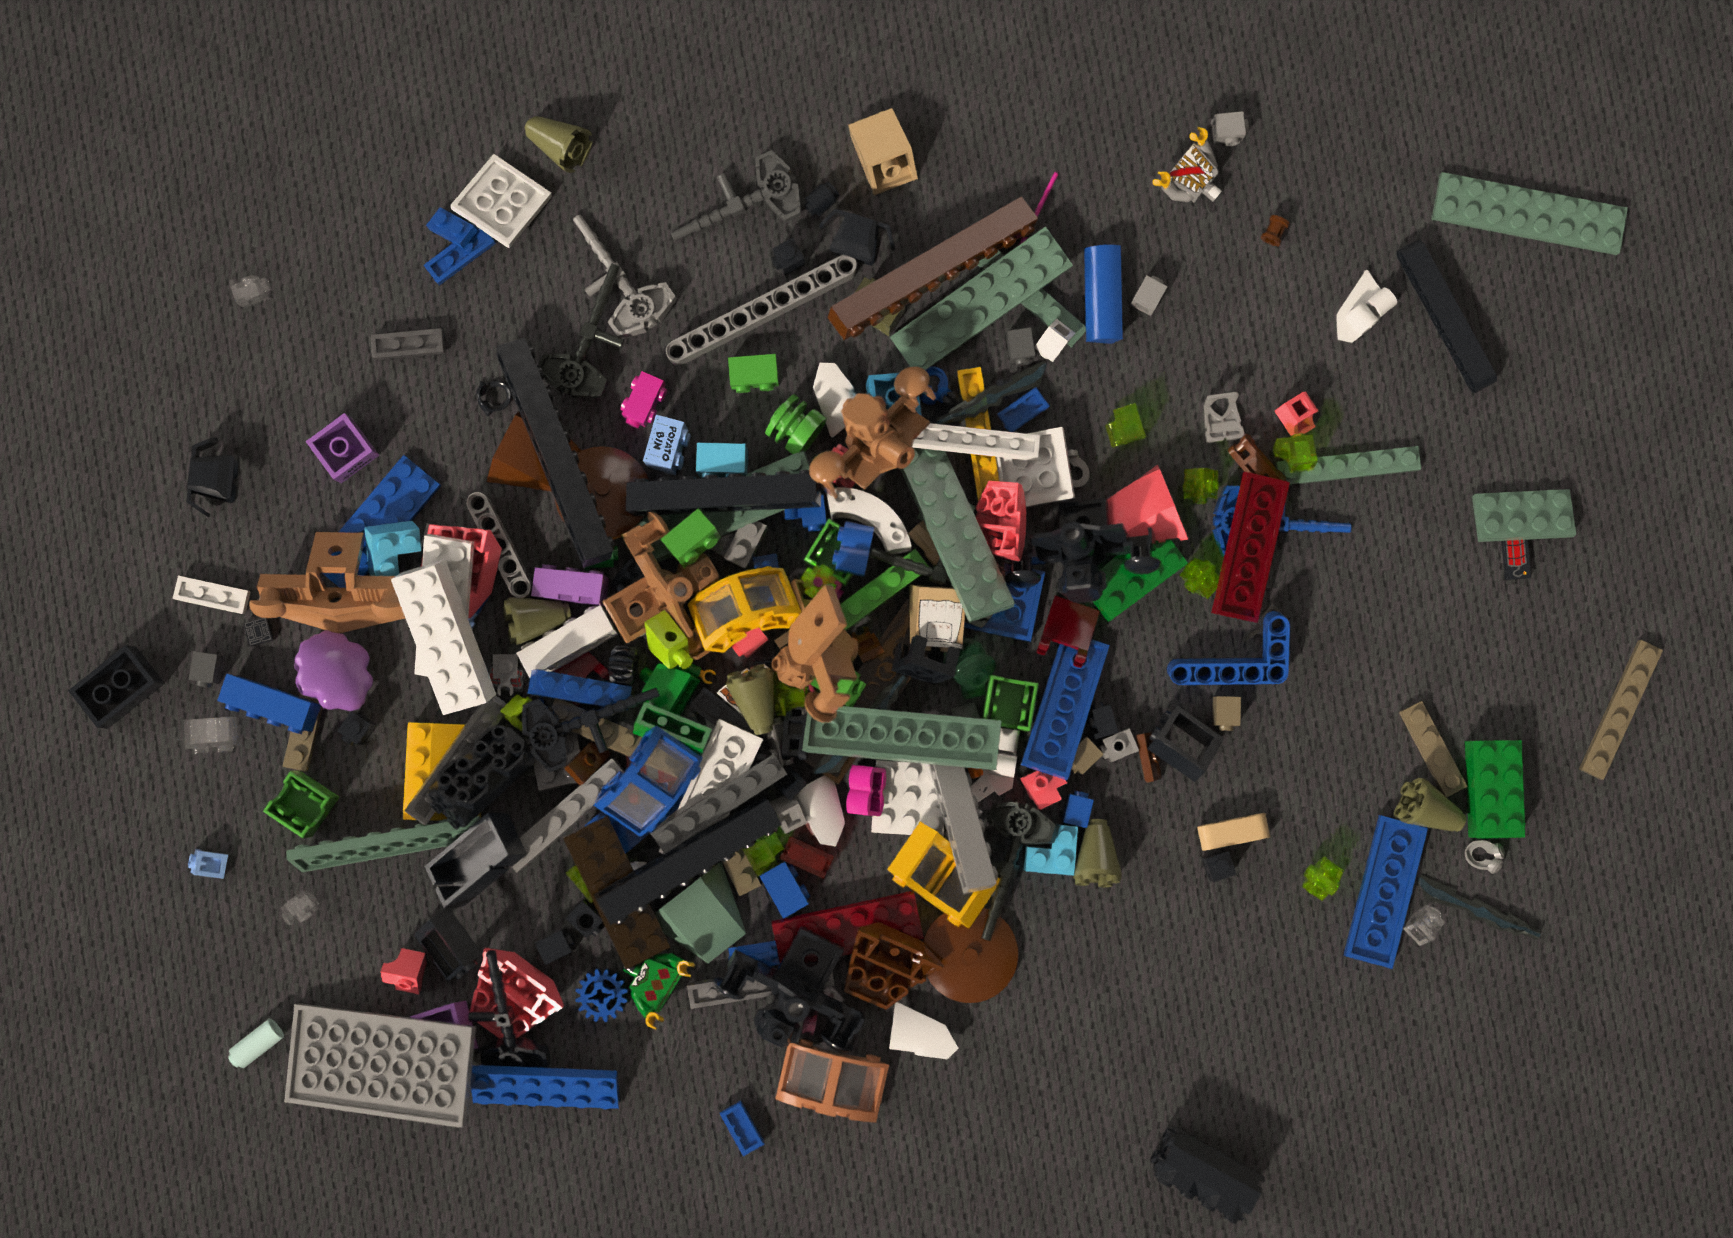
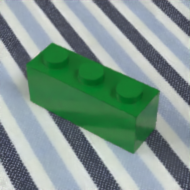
(684, 730)

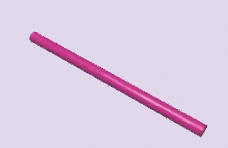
(1043, 199)

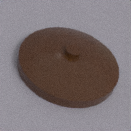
(607, 476)
(972, 965)

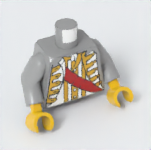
(1192, 173)

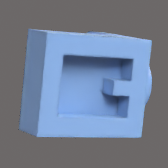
(208, 863)

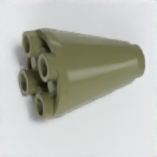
(533, 617)
(754, 696)
(1428, 807)
(1097, 857)

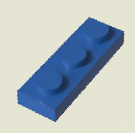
(456, 258)

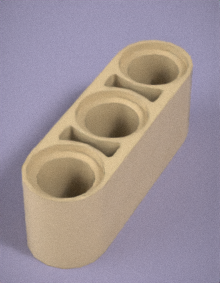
(1233, 831)

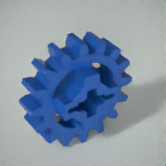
(603, 1006)

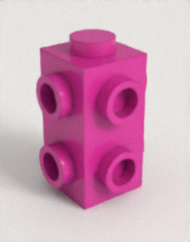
(641, 404)

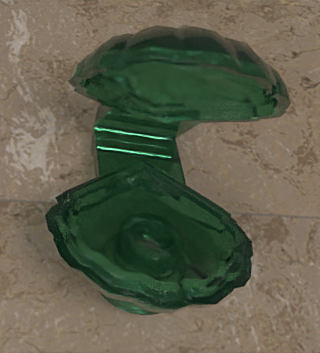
(973, 668)

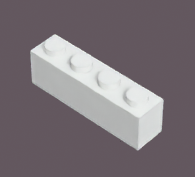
(568, 642)

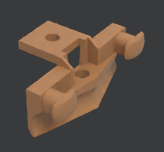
(307, 600)

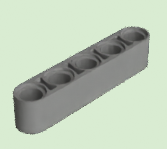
(509, 553)

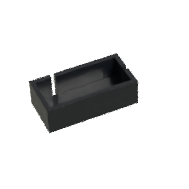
(475, 859)

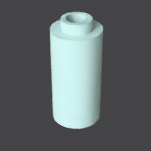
(255, 1043)

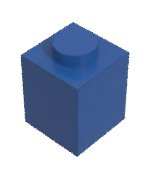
(1077, 809)

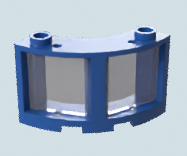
(651, 783)

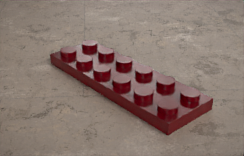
(1250, 547)
(842, 922)

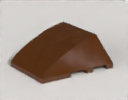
(516, 459)
(887, 965)

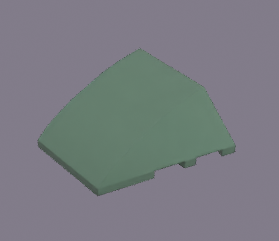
(703, 916)

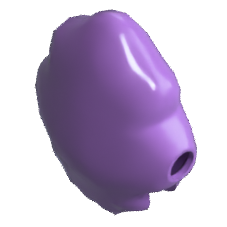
(333, 671)

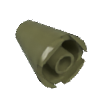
(560, 141)

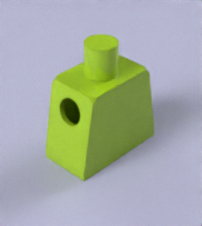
(667, 641)

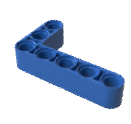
(1240, 665)

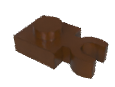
(868, 645)

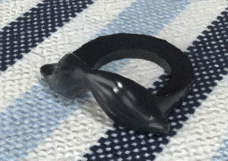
(486, 387)

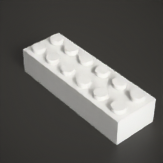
(443, 637)

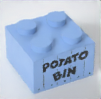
(666, 445)

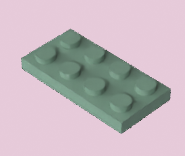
(1524, 515)

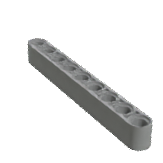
(770, 301)

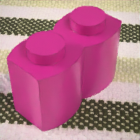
(866, 790)

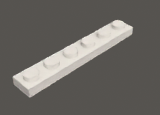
(978, 441)

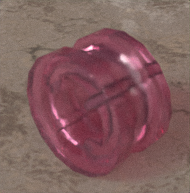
(809, 1024)

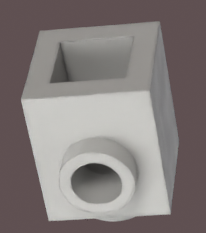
(1229, 128)

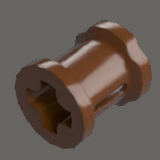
(1275, 230)

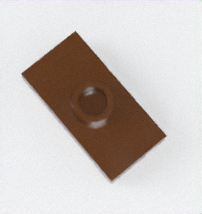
(1149, 760)
(586, 762)

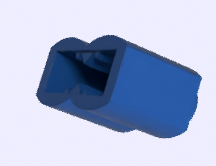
(854, 548)

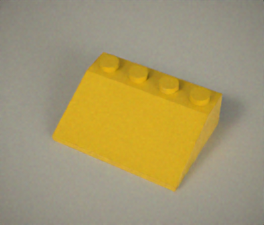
(424, 750)

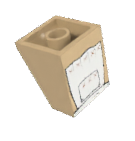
(936, 616)

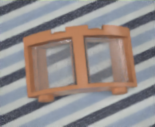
(832, 1081)

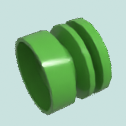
(795, 425)

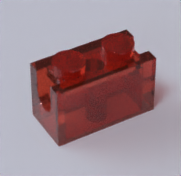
(807, 856)

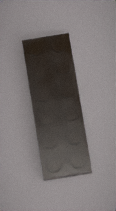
(600, 864)

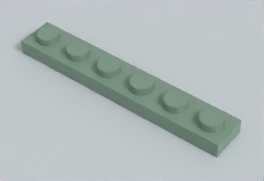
(1045, 306)
(1356, 465)

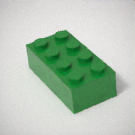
(1127, 588)
(1495, 789)

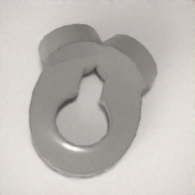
(1075, 461)
(1491, 865)

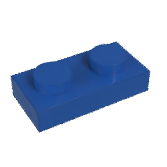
(451, 227)

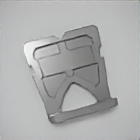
(1224, 426)

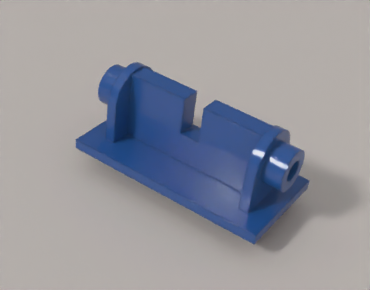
(763, 952)

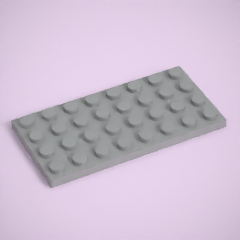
(380, 1064)

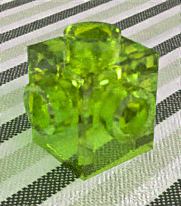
(1200, 485)
(822, 572)
(1200, 577)
(1322, 878)

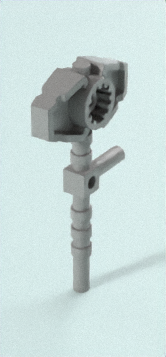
(641, 309)

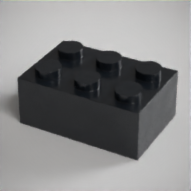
(116, 687)

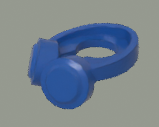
(942, 386)

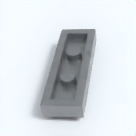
(407, 344)

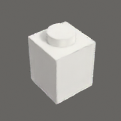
(1054, 340)

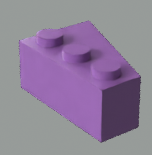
(570, 585)

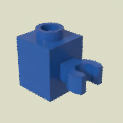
(811, 517)

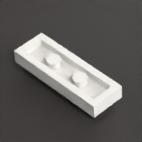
(211, 595)

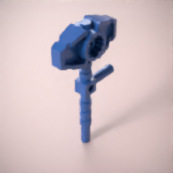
(1225, 510)

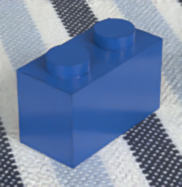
(785, 888)

